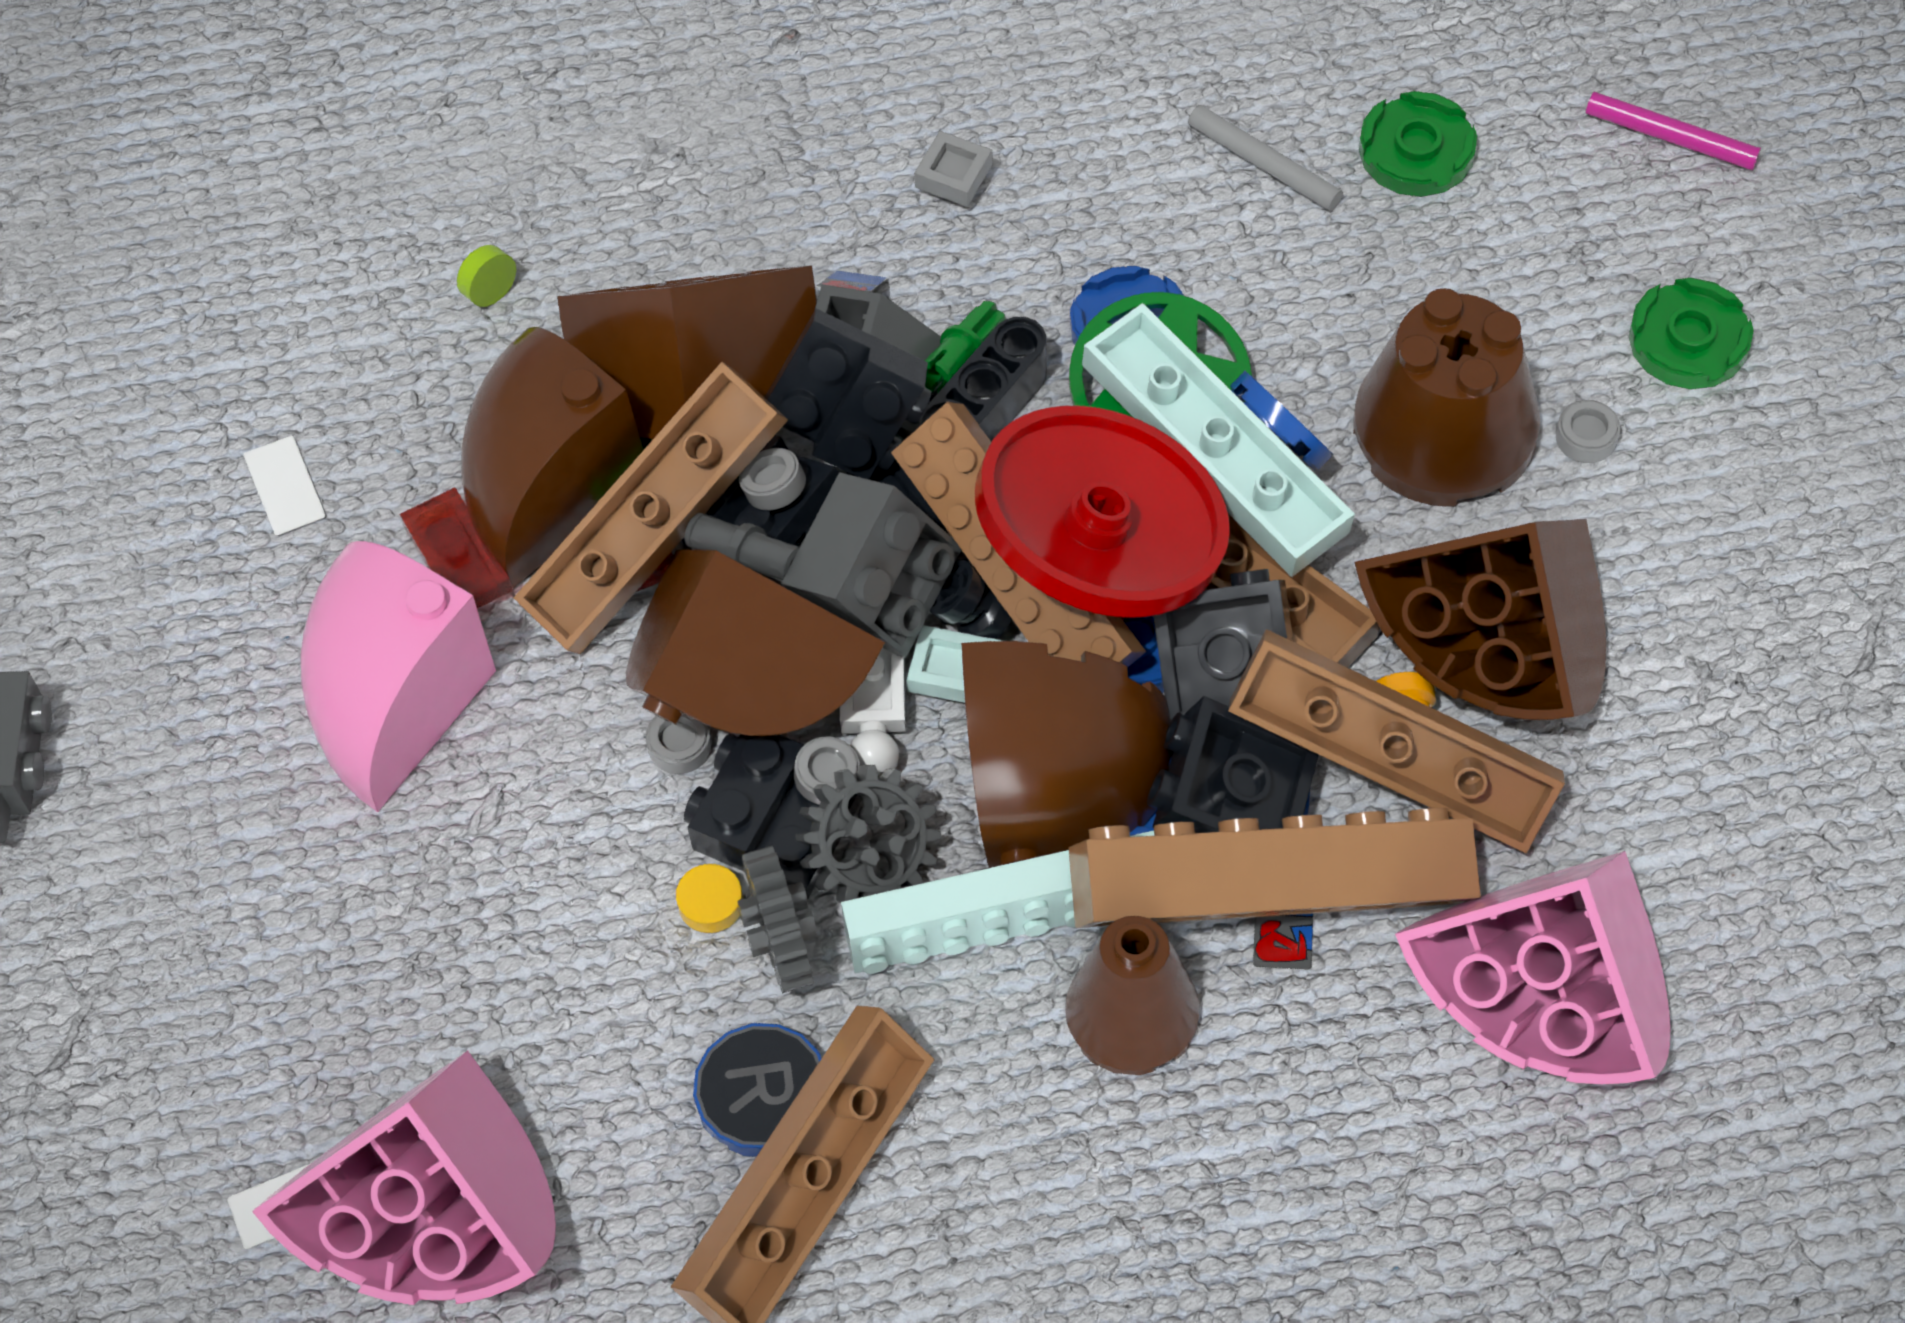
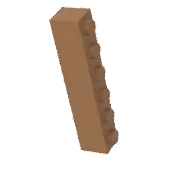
(1274, 870)

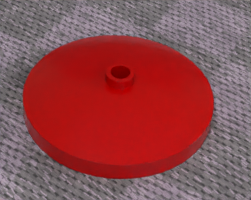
(1101, 511)

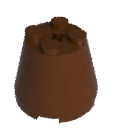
(1449, 402)

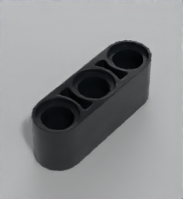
(998, 374)

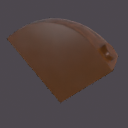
(675, 333)
(542, 448)
(1499, 617)
(743, 650)
(1057, 746)

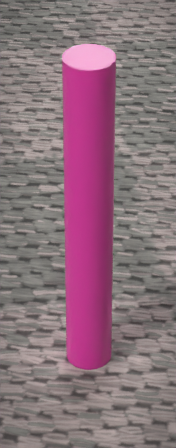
(1673, 130)

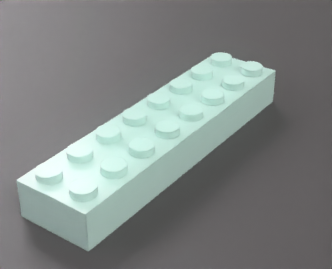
(1255, 471)
(960, 912)

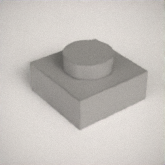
(953, 168)

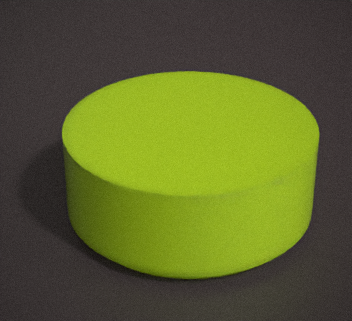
(486, 275)

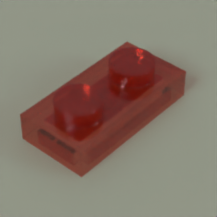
(453, 548)

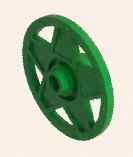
(1181, 318)

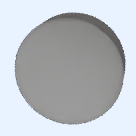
(1587, 431)
(772, 479)
(679, 746)
(819, 761)

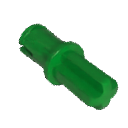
(960, 342)

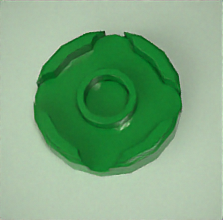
(1417, 144)
(1690, 333)

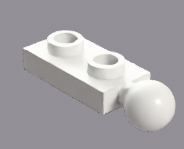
(877, 709)

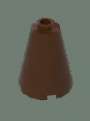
(1132, 1000)

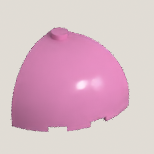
(387, 665)
(1552, 973)
(424, 1197)

